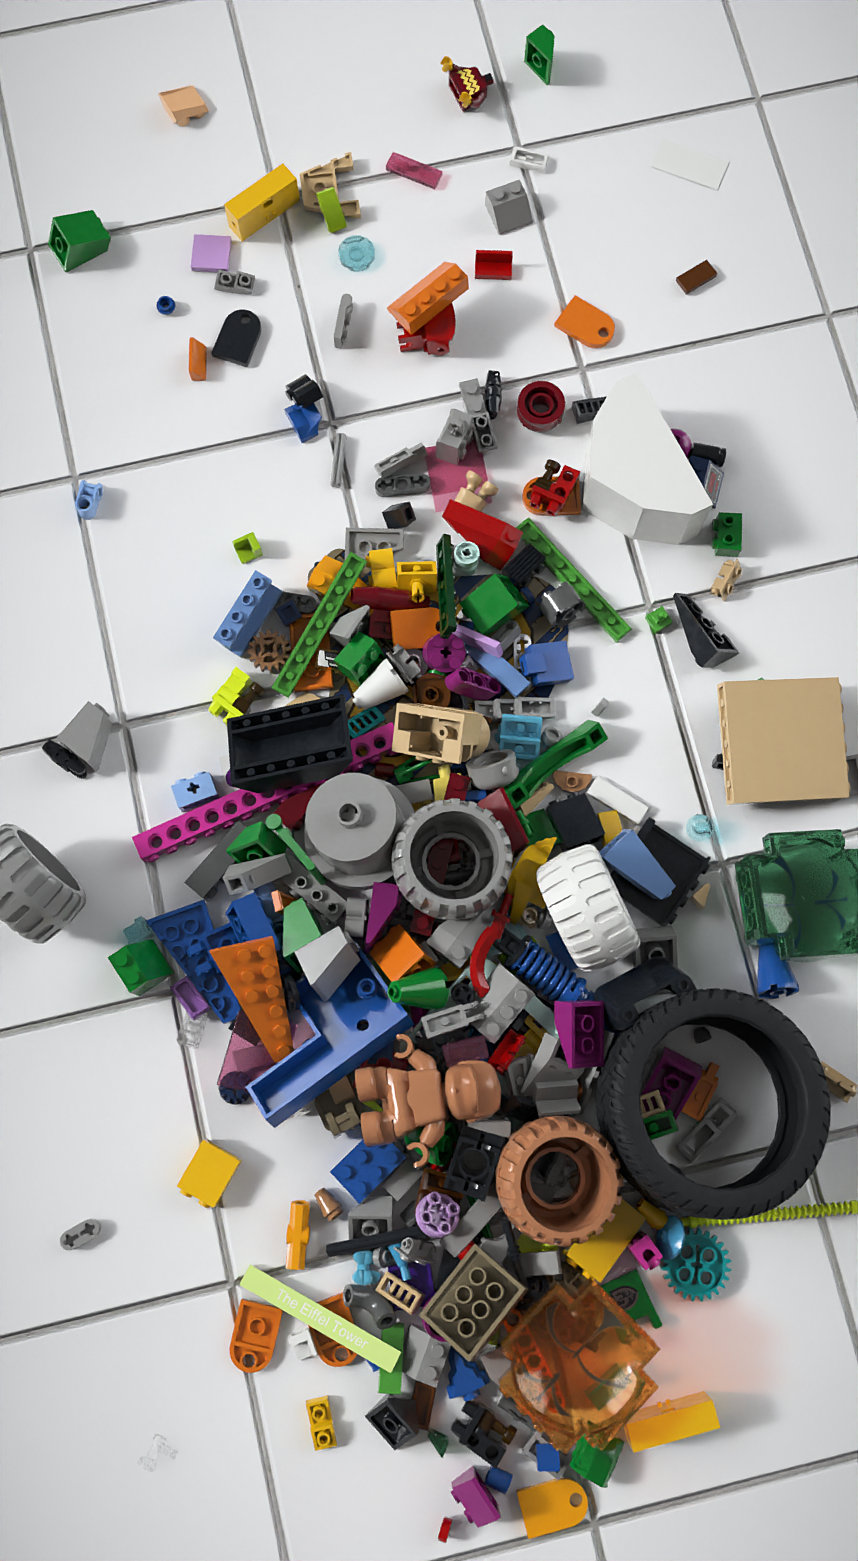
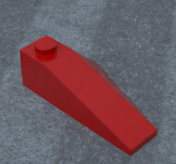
(492, 536)

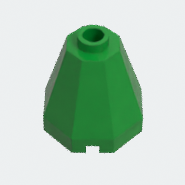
(442, 1150)

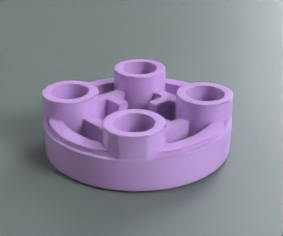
(437, 1215)

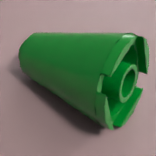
(421, 989)

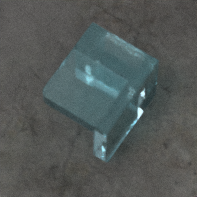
(138, 931)

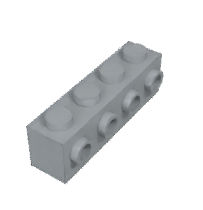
(317, 896)

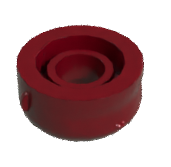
(545, 394)

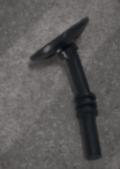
(527, 1281)

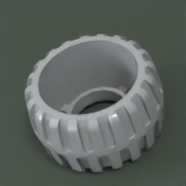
(461, 822)
(35, 887)

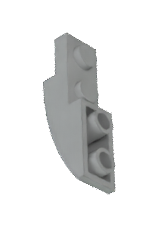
(474, 405)

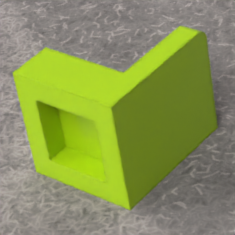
(247, 548)

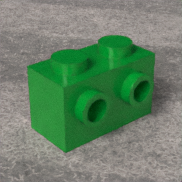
(727, 534)

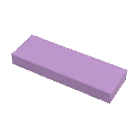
(479, 641)

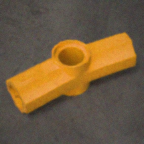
(298, 1235)

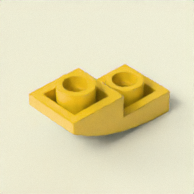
(611, 825)
(321, 1423)

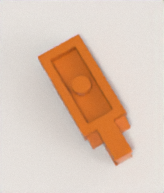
(702, 1093)

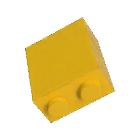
(209, 1174)

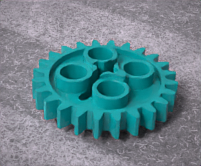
(715, 1266)

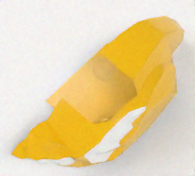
(523, 878)

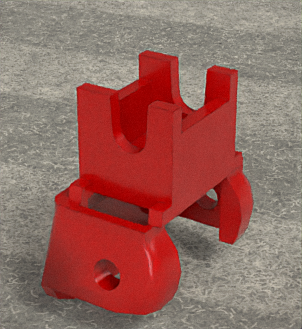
(435, 332)

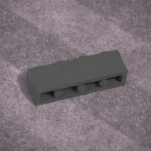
(212, 869)

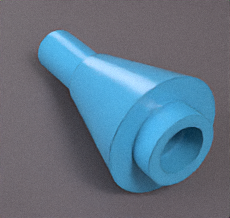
(401, 1263)

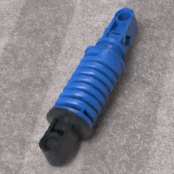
(543, 970)

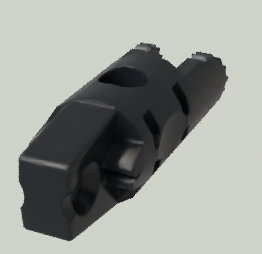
(493, 393)
(64, 759)

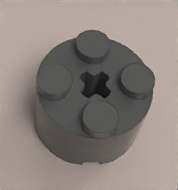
(561, 605)

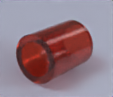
(384, 770)

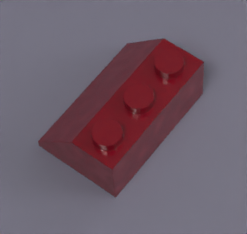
(502, 811)

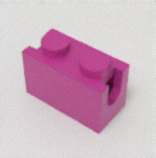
(644, 1251)

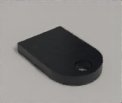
(238, 339)

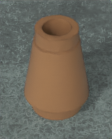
(328, 1204)

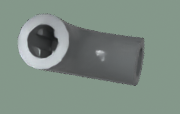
(371, 1301)

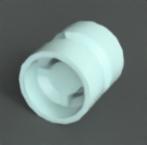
(466, 558)

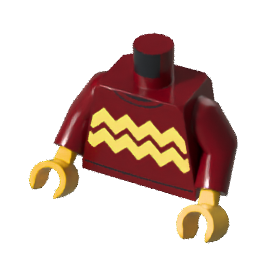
(467, 84)

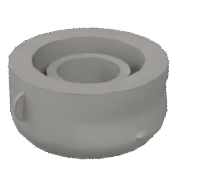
(493, 769)

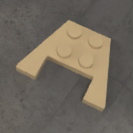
(322, 178)

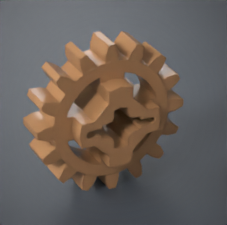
(274, 657)

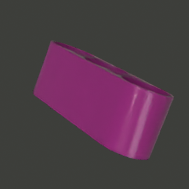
(472, 684)

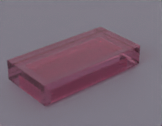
(464, 1050)

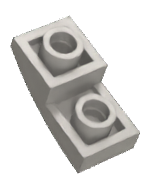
(234, 283)

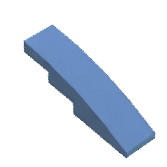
(498, 669)

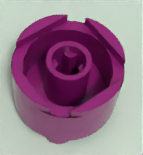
(455, 653)

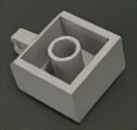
(455, 436)

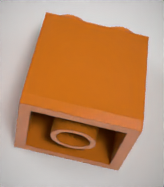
(400, 954)

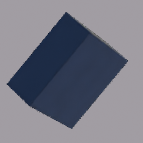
(288, 613)

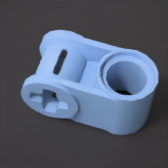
(88, 495)

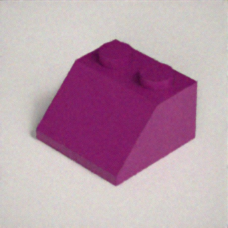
(476, 1498)

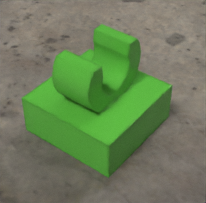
(658, 619)

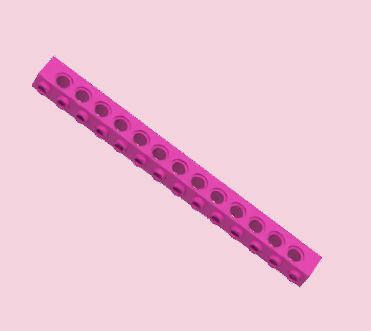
(164, 831)

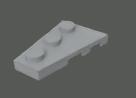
(363, 540)

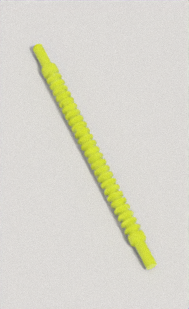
(780, 1213)

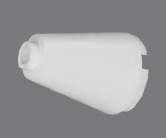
(379, 687)

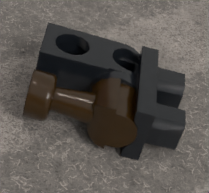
(476, 1432)

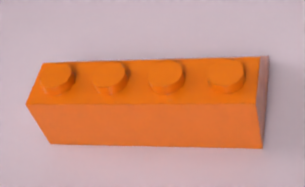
(429, 296)

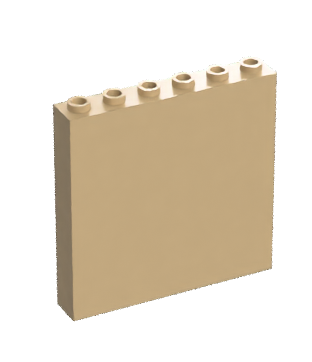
(783, 740)

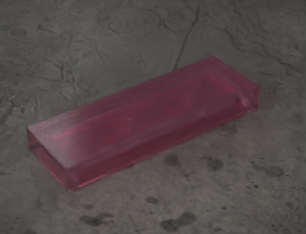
(413, 170)

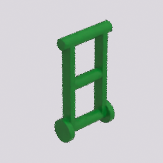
(274, 822)

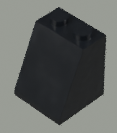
(574, 821)

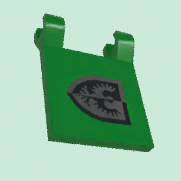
(632, 1297)

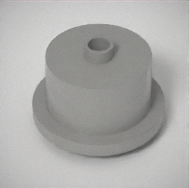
(354, 829)

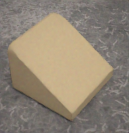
(700, 897)

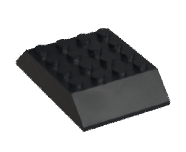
(289, 745)

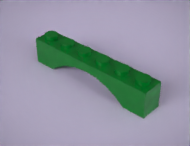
(578, 742)

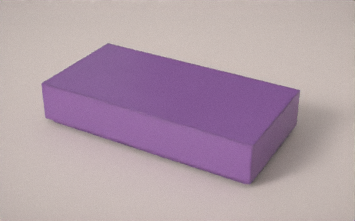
(190, 998)

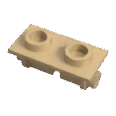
(730, 571)
(839, 1084)

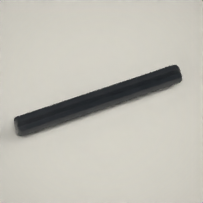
(374, 1241)

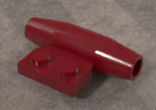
(383, 601)

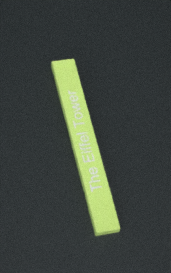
(320, 1318)

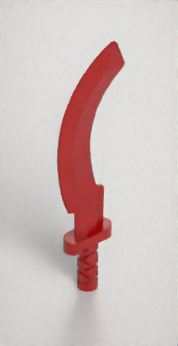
(484, 944)

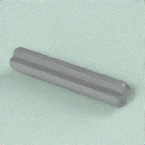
(338, 460)

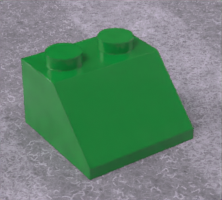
(539, 52)
(256, 843)

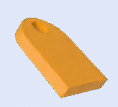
(548, 1506)

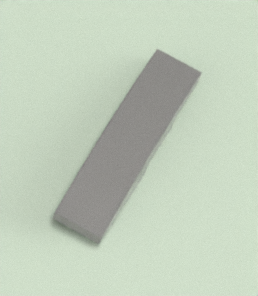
(519, 706)

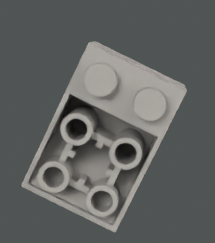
(549, 1065)

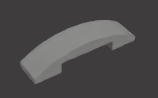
(472, 1222)

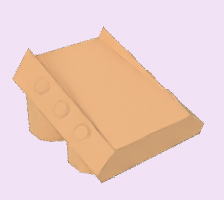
(183, 104)

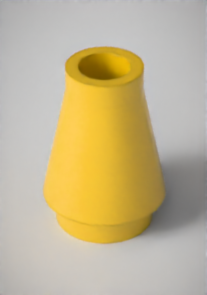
(654, 1216)

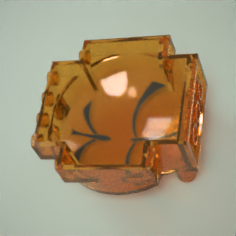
(578, 1366)

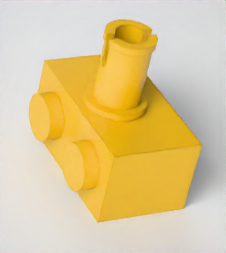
(417, 577)

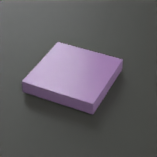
(211, 253)

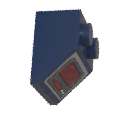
(709, 476)

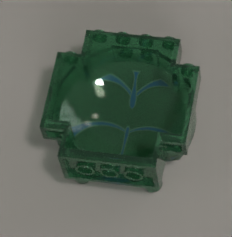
(801, 895)

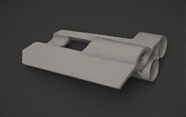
(357, 923)

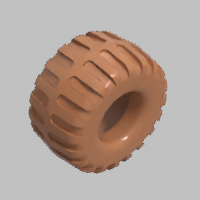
(594, 1194)

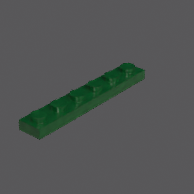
(446, 589)

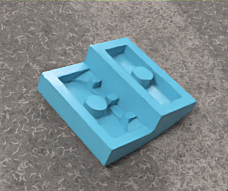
(521, 735)

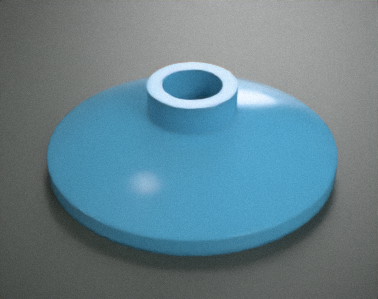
(670, 1238)

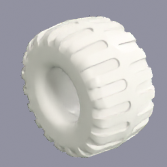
(587, 908)

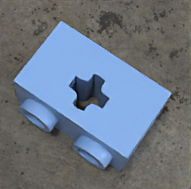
(205, 790)

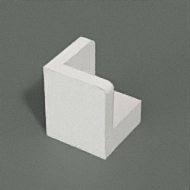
(303, 1344)

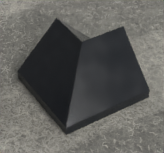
(395, 1419)

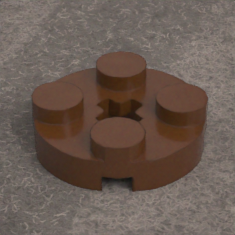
(428, 682)

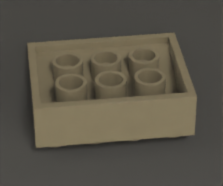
(473, 1303)

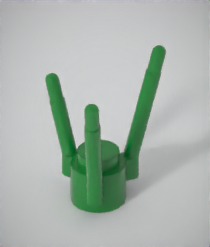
(405, 772)

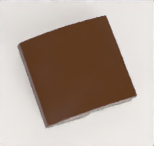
(433, 1182)

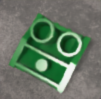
(595, 1463)

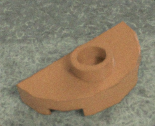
(570, 781)

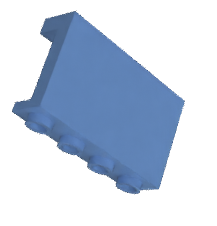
(248, 614)

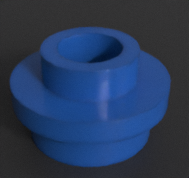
(165, 300)
(366, 982)

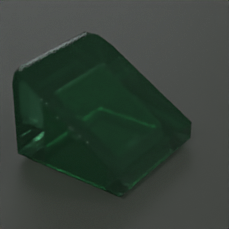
(439, 1440)

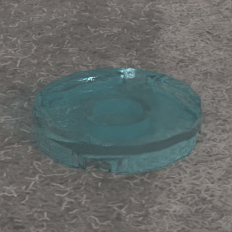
(356, 253)

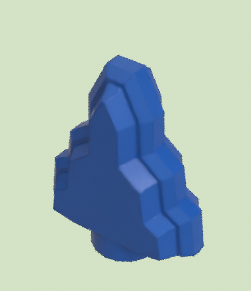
(464, 1377)

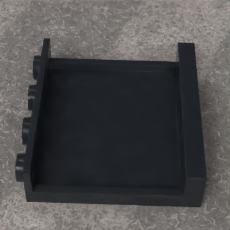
(680, 864)

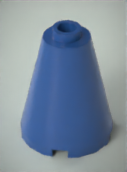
(774, 975)

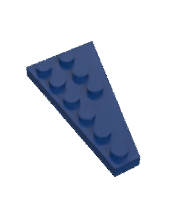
(178, 932)

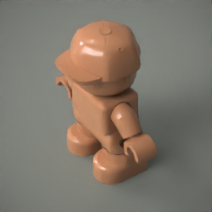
(422, 1098)

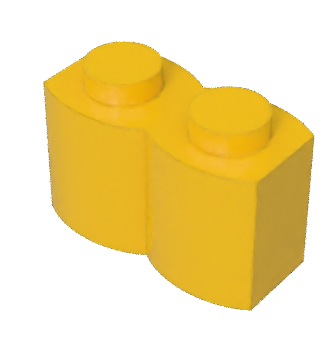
(382, 568)

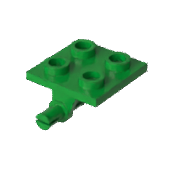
(537, 826)

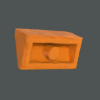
(197, 360)

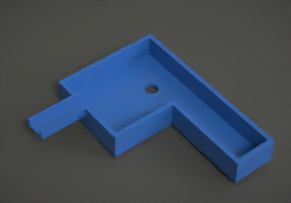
(335, 1047)

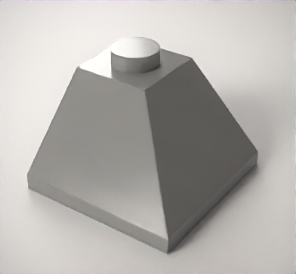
(348, 626)
(371, 1217)

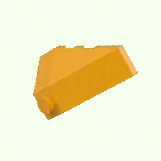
(323, 577)

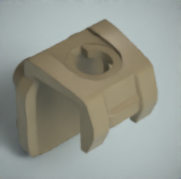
(341, 1116)

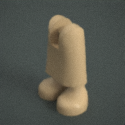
(467, 495)

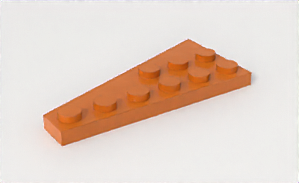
(256, 981)

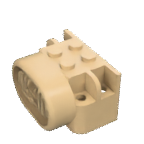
(439, 733)

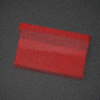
(493, 264)

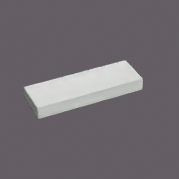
(617, 800)

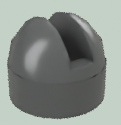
(701, 1035)

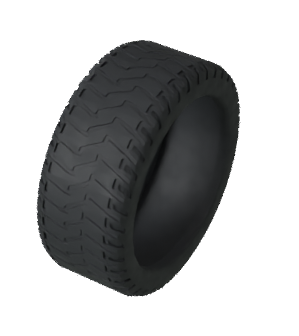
(799, 1088)

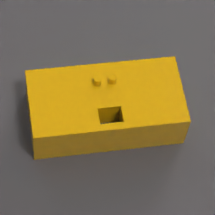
(262, 202)
(671, 1421)

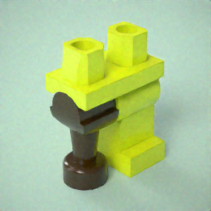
(229, 696)

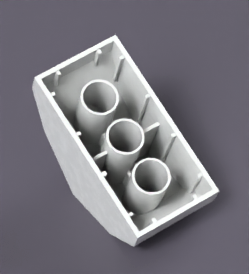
(638, 471)

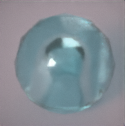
(699, 827)

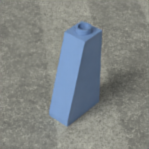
(636, 864)

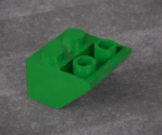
(359, 658)

